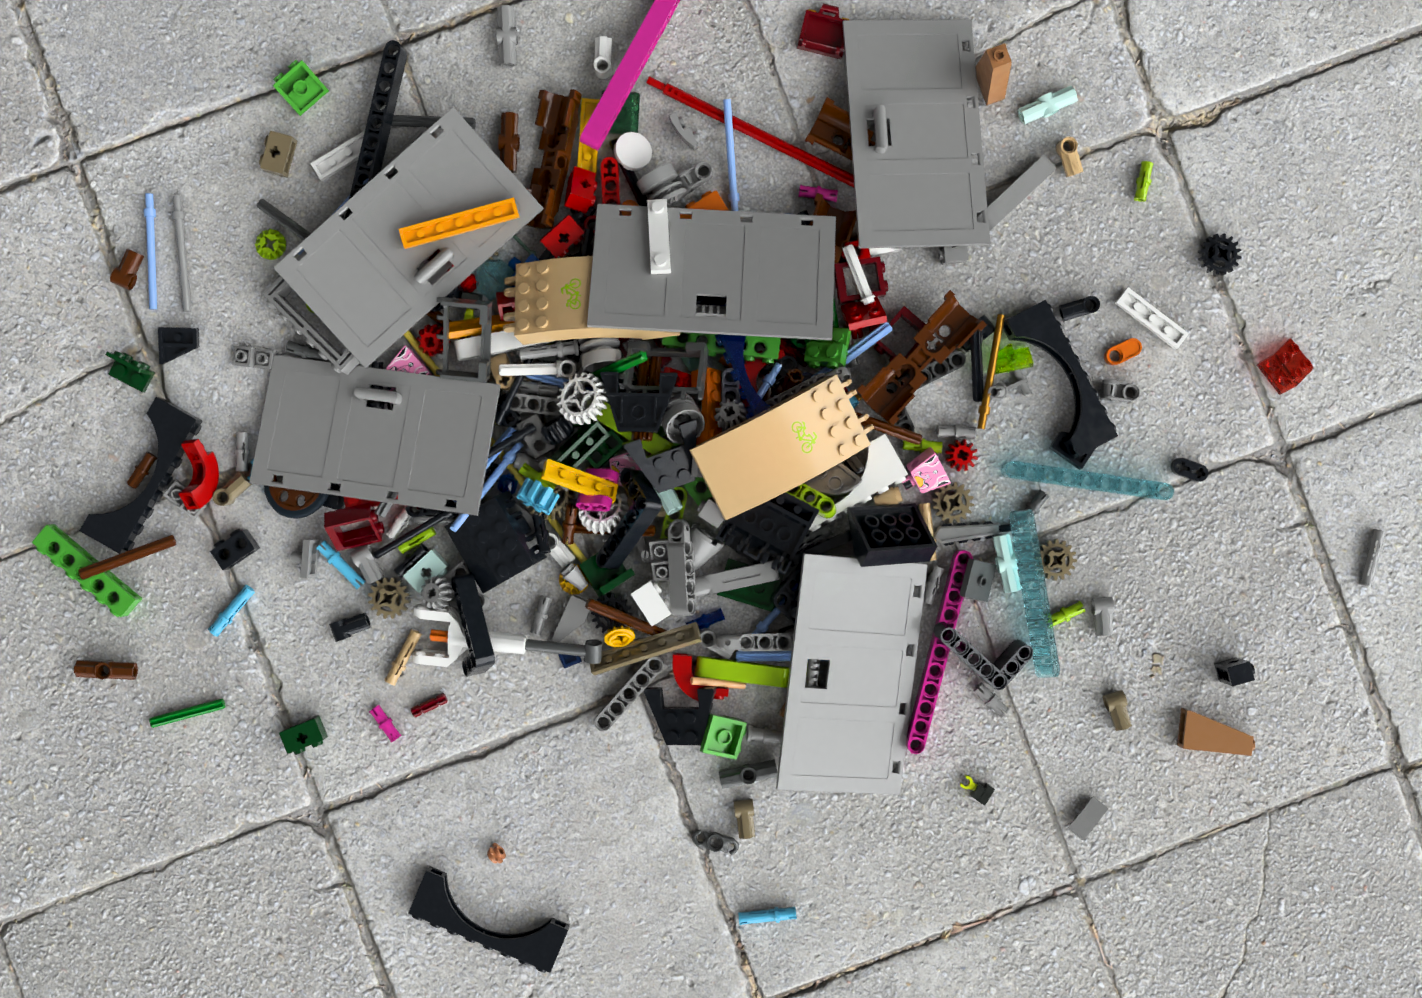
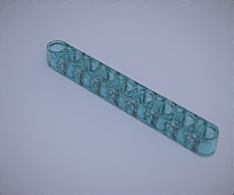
(1096, 480)
(1034, 593)

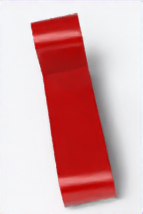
(607, 196)

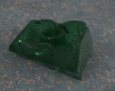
(628, 116)

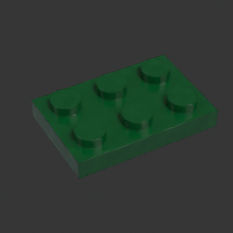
(754, 595)

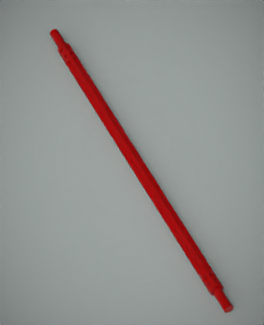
(754, 132)

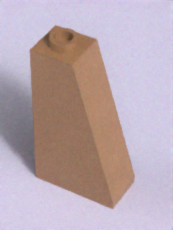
(993, 73)
(1205, 734)

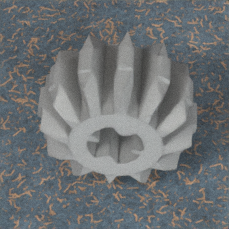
(728, 409)
(437, 592)

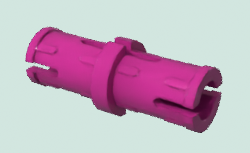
(812, 191)
(385, 723)

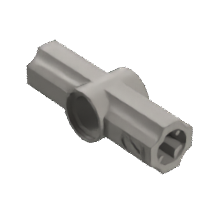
(507, 36)

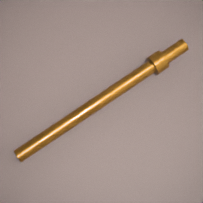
(984, 408)

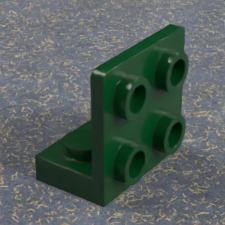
(130, 371)
(604, 579)

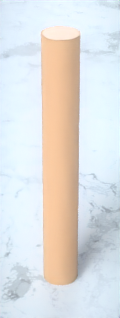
(716, 683)

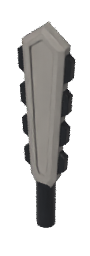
(962, 533)

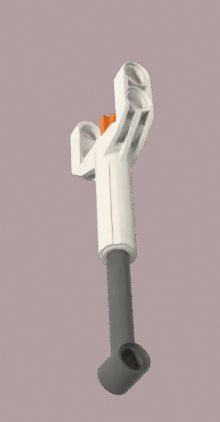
(500, 641)

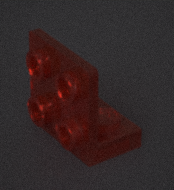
(1286, 367)

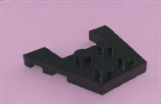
(638, 410)
(668, 467)
(681, 724)

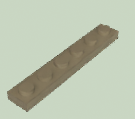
(647, 648)

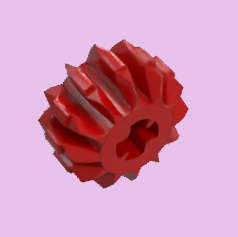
(429, 341)
(958, 462)

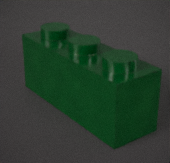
(581, 444)

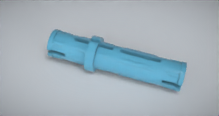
(340, 564)
(231, 610)
(776, 914)

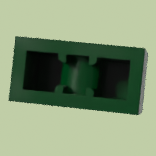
(605, 450)
(292, 737)

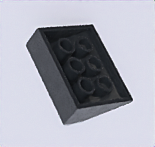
(890, 535)

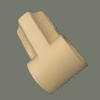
(1070, 159)

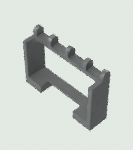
(485, 320)
(692, 349)

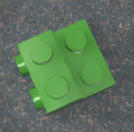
(300, 87)
(829, 352)
(723, 736)

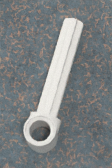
(537, 369)

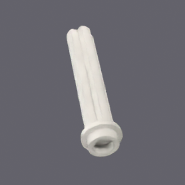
(858, 275)

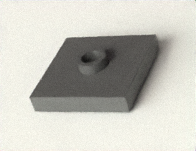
(977, 580)

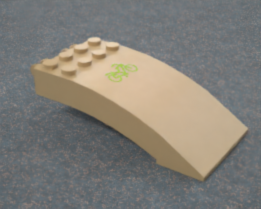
(555, 303)
(782, 446)

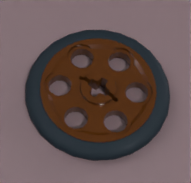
(290, 507)

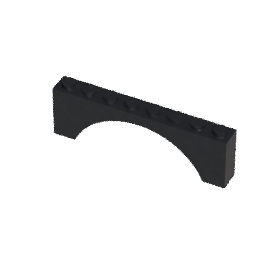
(1090, 422)
(120, 527)
(436, 905)

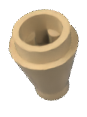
(889, 497)

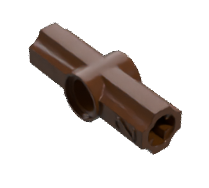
(509, 140)
(95, 669)

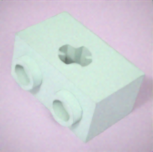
(431, 560)

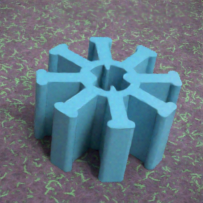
(537, 496)

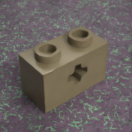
(281, 163)

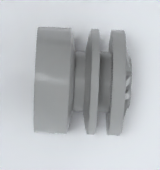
(660, 185)
(599, 352)
(678, 412)

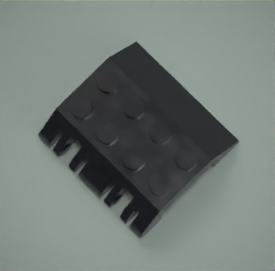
(771, 529)
(495, 543)

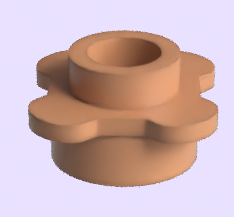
(496, 853)

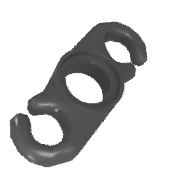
(708, 836)

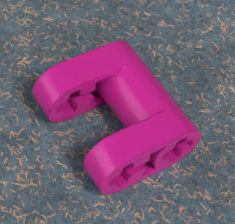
(597, 502)

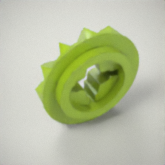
(279, 245)

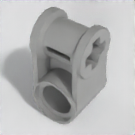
(693, 177)
(1115, 391)

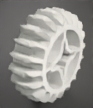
(573, 395)
(608, 520)

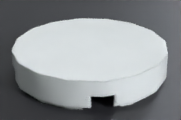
(632, 151)

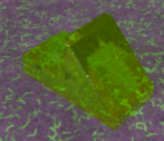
(1013, 360)

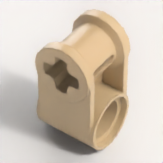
(495, 362)

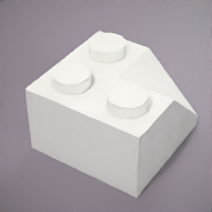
(651, 602)

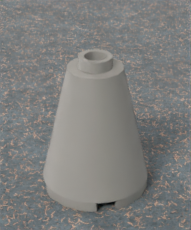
(704, 544)

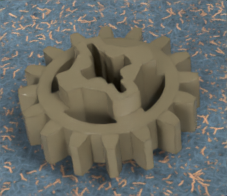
(957, 494)
(1061, 554)
(384, 592)

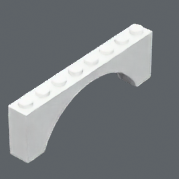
(881, 470)

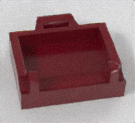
(822, 32)

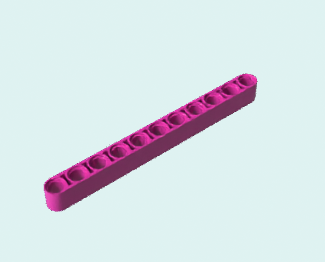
(628, 73)
(931, 659)

